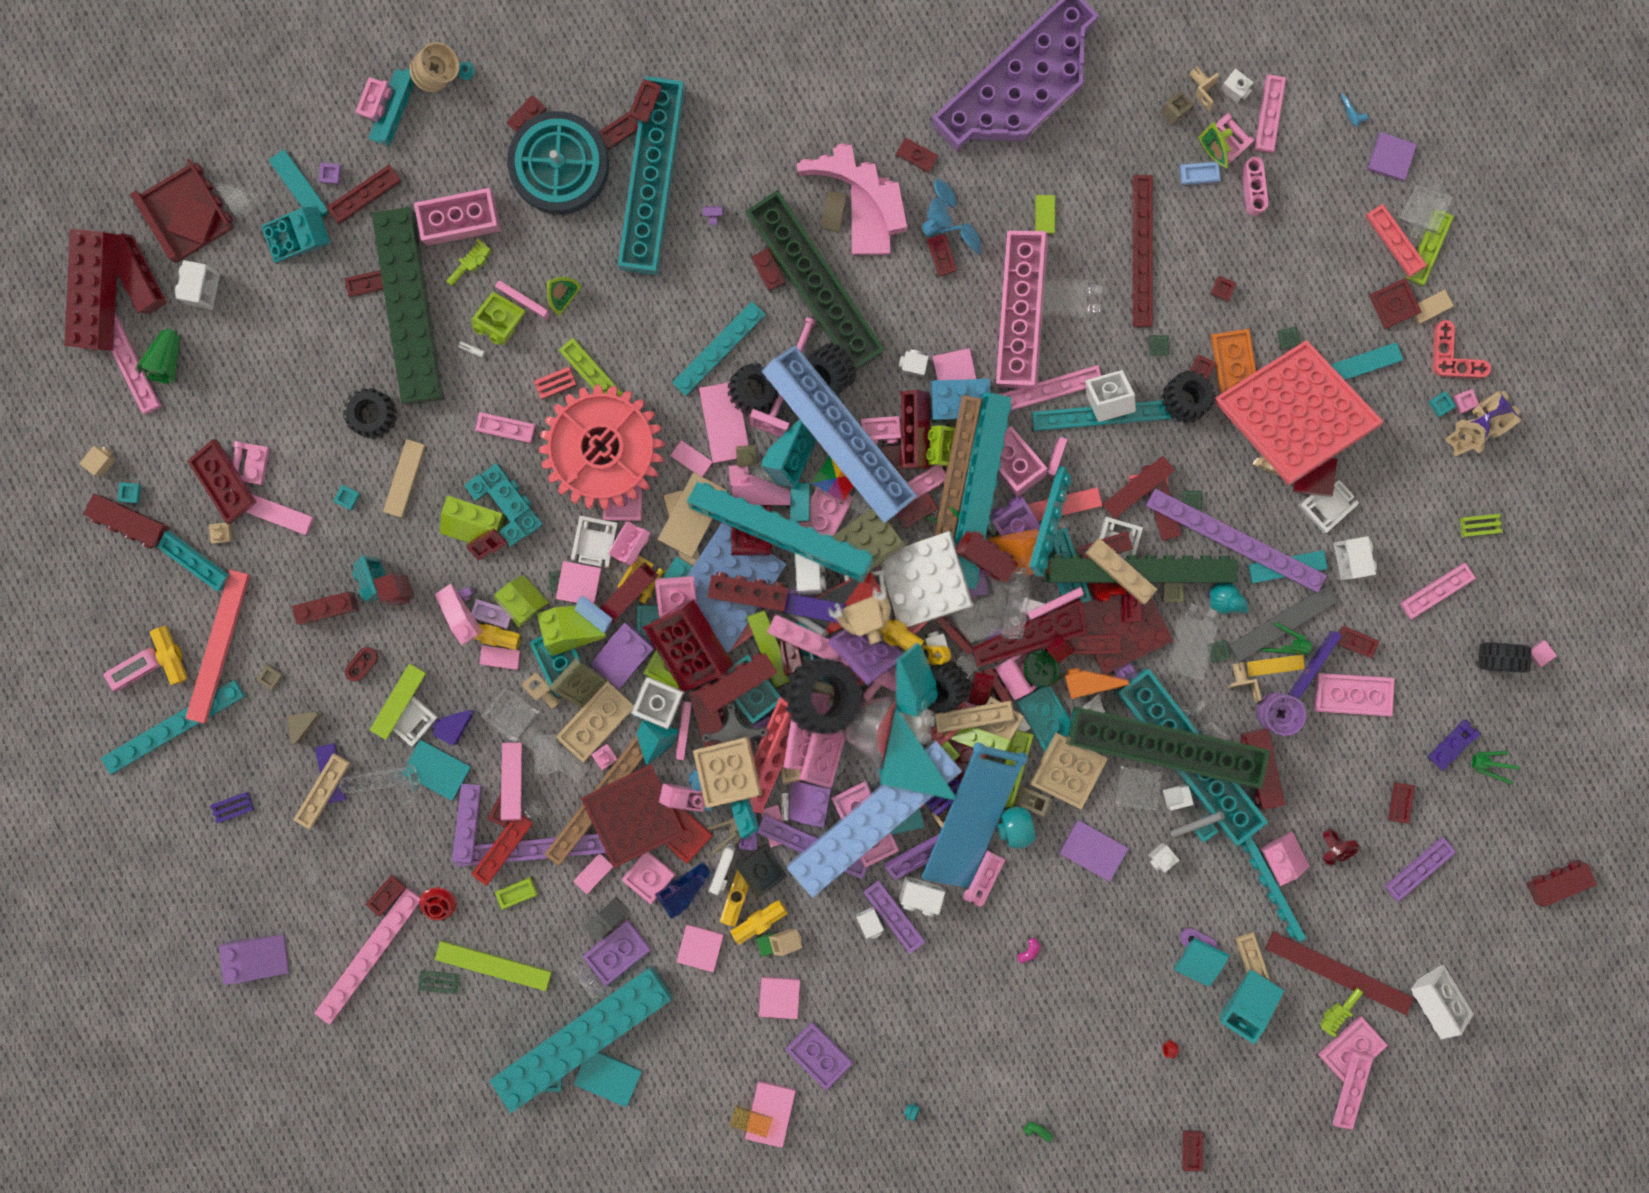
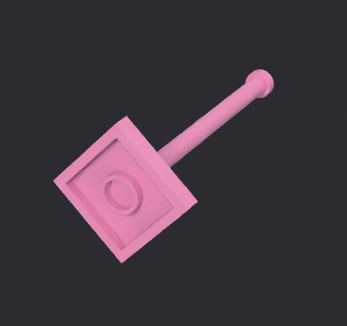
(769, 422)

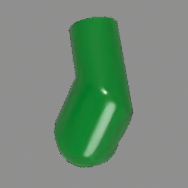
(1040, 1130)

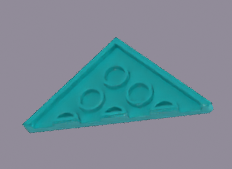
(909, 765)

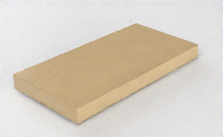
(685, 525)
(595, 721)

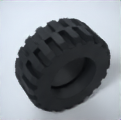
(845, 696)

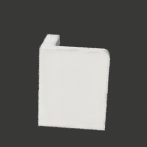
(1178, 797)

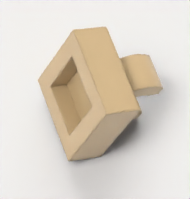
(220, 533)

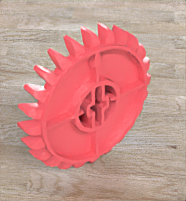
(582, 469)

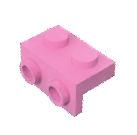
(374, 99)
(882, 429)
(629, 543)

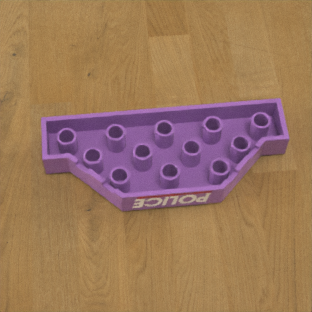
(1023, 82)

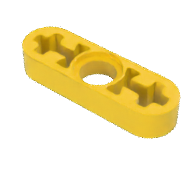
(932, 650)

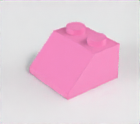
(1013, 676)
(1284, 858)

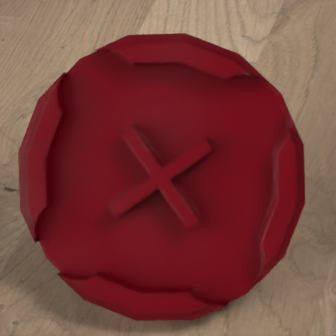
(1339, 850)

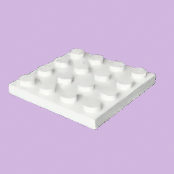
(926, 580)

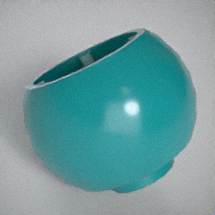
(1017, 828)

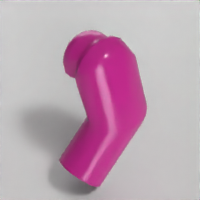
(1032, 951)

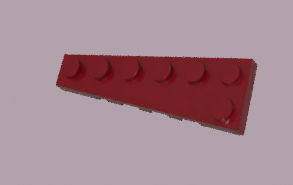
(1064, 622)

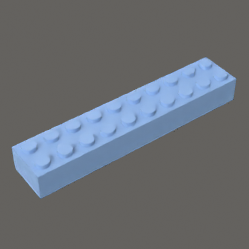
(839, 433)
(863, 828)

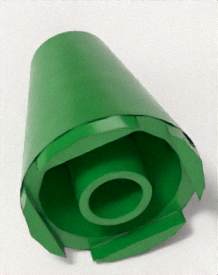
(161, 358)

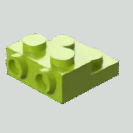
(497, 318)
(940, 445)

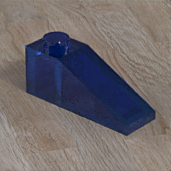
(681, 892)

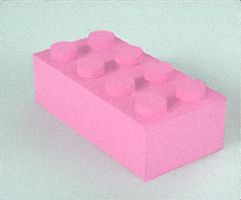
(457, 217)

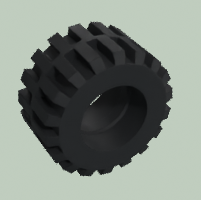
(834, 366)
(1197, 387)
(739, 395)
(356, 406)
(1505, 657)
(956, 683)

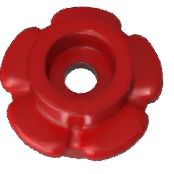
(1170, 1049)

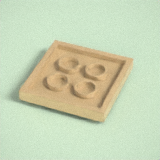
(1068, 771)
(727, 772)

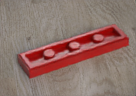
(502, 849)

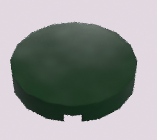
(1041, 669)

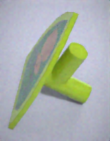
(1215, 143)
(561, 292)

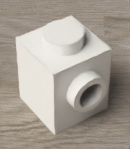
(1237, 86)
(913, 363)
(1162, 858)

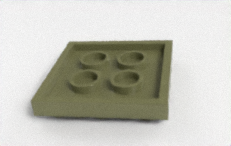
(872, 535)

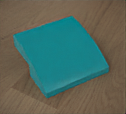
(1201, 962)

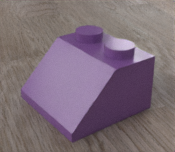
(808, 803)

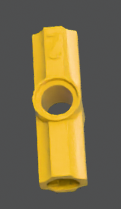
(897, 634)
(496, 636)
(168, 655)
(732, 908)
(759, 922)

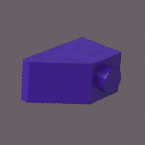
(452, 727)

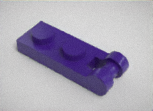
(1453, 745)

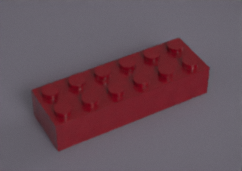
(91, 289)

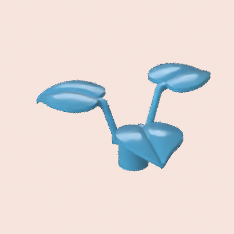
(941, 218)

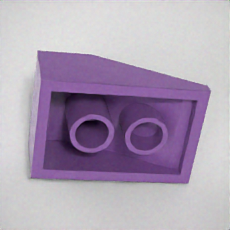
(623, 655)
(253, 959)

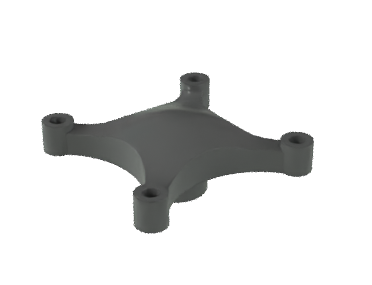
(734, 729)

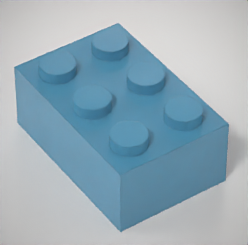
(947, 395)

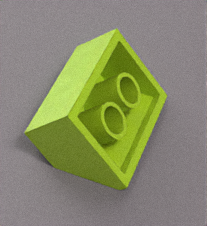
(467, 520)

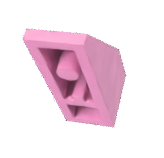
(759, 491)
(458, 615)

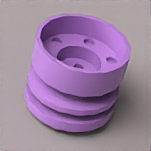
(1291, 715)

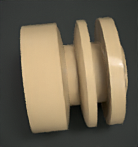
(440, 60)

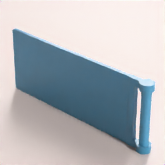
(973, 817)

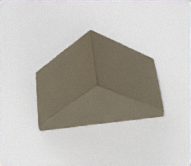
(1176, 108)
(833, 211)
(301, 724)
(1033, 801)

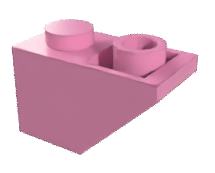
(682, 797)

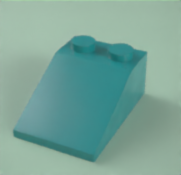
(789, 455)
(365, 571)
(552, 665)
(914, 682)

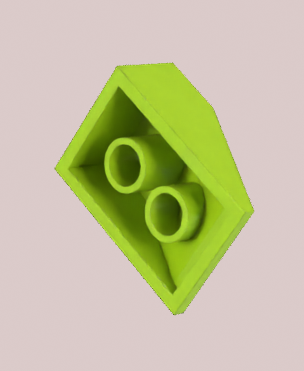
(566, 629)

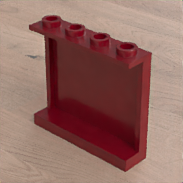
(160, 201)

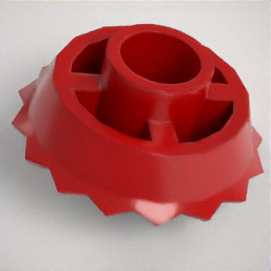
(437, 903)

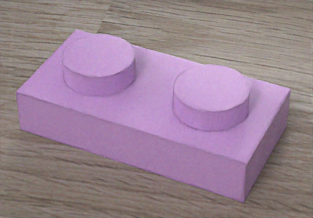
(490, 614)

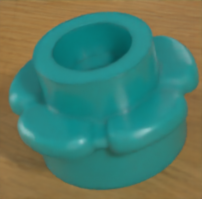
(470, 70)
(911, 1111)

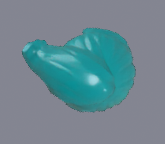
(1227, 599)

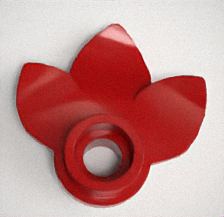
(1104, 590)

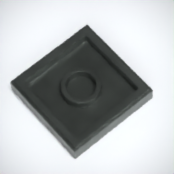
(761, 871)

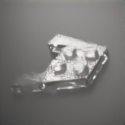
(985, 616)

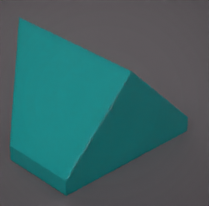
(655, 739)

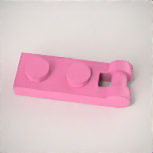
(984, 879)

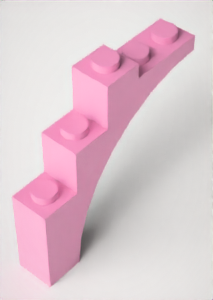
(843, 167)

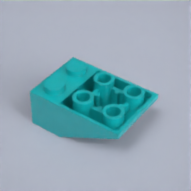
(295, 233)
(1251, 1006)

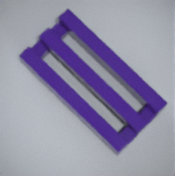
(946, 805)
(216, 812)

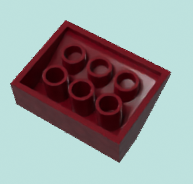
(688, 646)

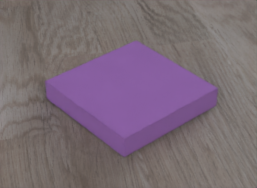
(1391, 156)

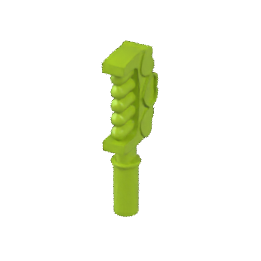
(473, 259)
(1336, 1015)

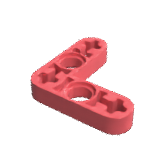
(1448, 358)

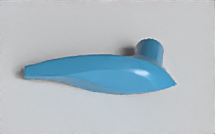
(1352, 113)

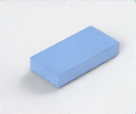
(1200, 173)
(593, 614)

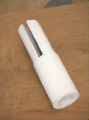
(474, 350)
(785, 804)

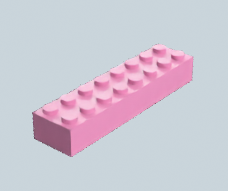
(1022, 309)

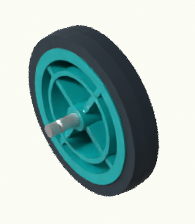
(558, 162)

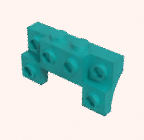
(506, 495)

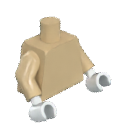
(865, 616)

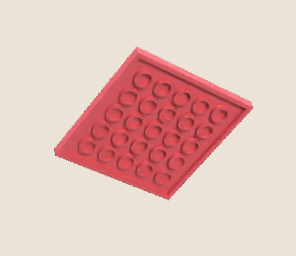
(1298, 412)

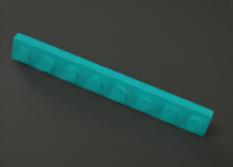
(167, 730)

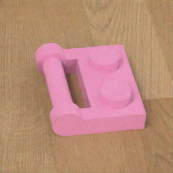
(1235, 146)
(255, 461)

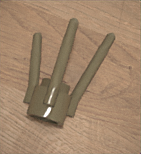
(733, 830)

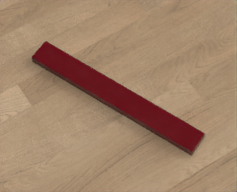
(1142, 250)
(1339, 973)

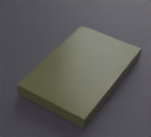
(578, 683)

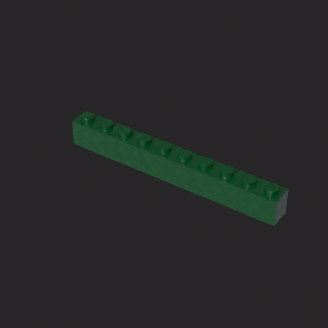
(1152, 569)

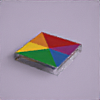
(832, 481)

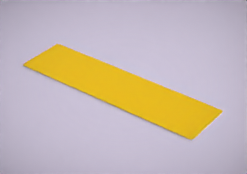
(1275, 665)

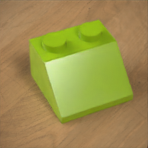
(520, 600)

